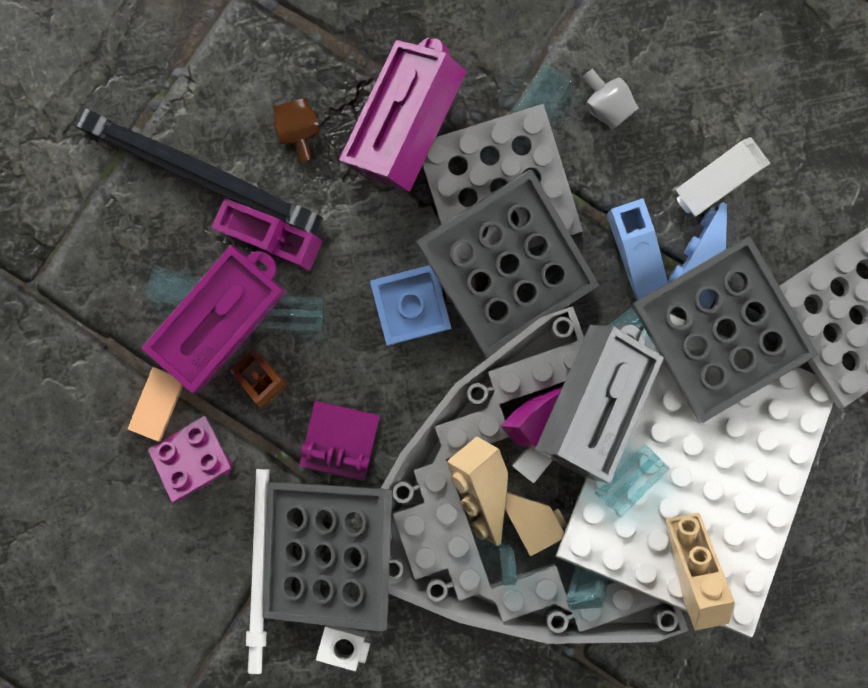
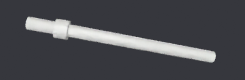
(256, 636)

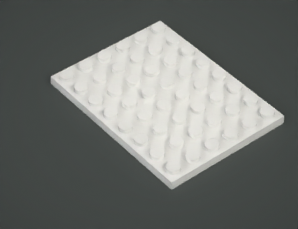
(734, 469)

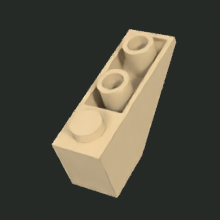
(482, 483)
(699, 572)

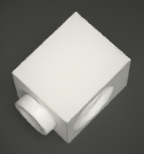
(328, 653)

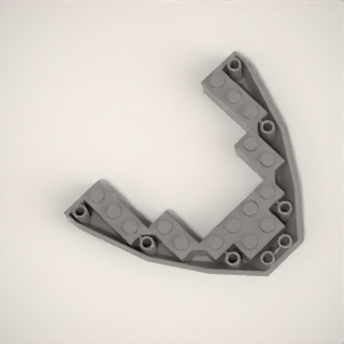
(430, 537)

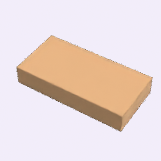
(155, 405)

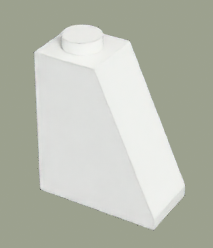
(721, 177)

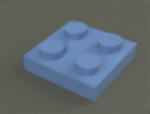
(410, 305)

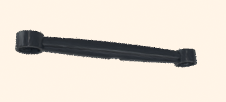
(197, 171)

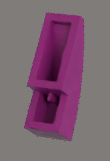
(267, 234)
(529, 420)

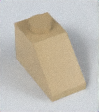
(535, 522)

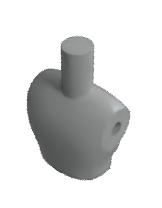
(611, 101)

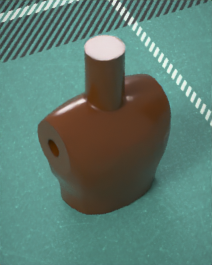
(295, 124)

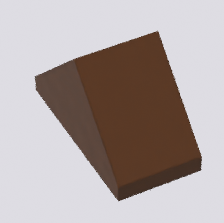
(259, 378)

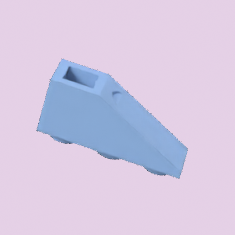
(709, 244)
(638, 247)

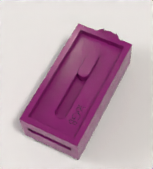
(404, 113)
(216, 318)

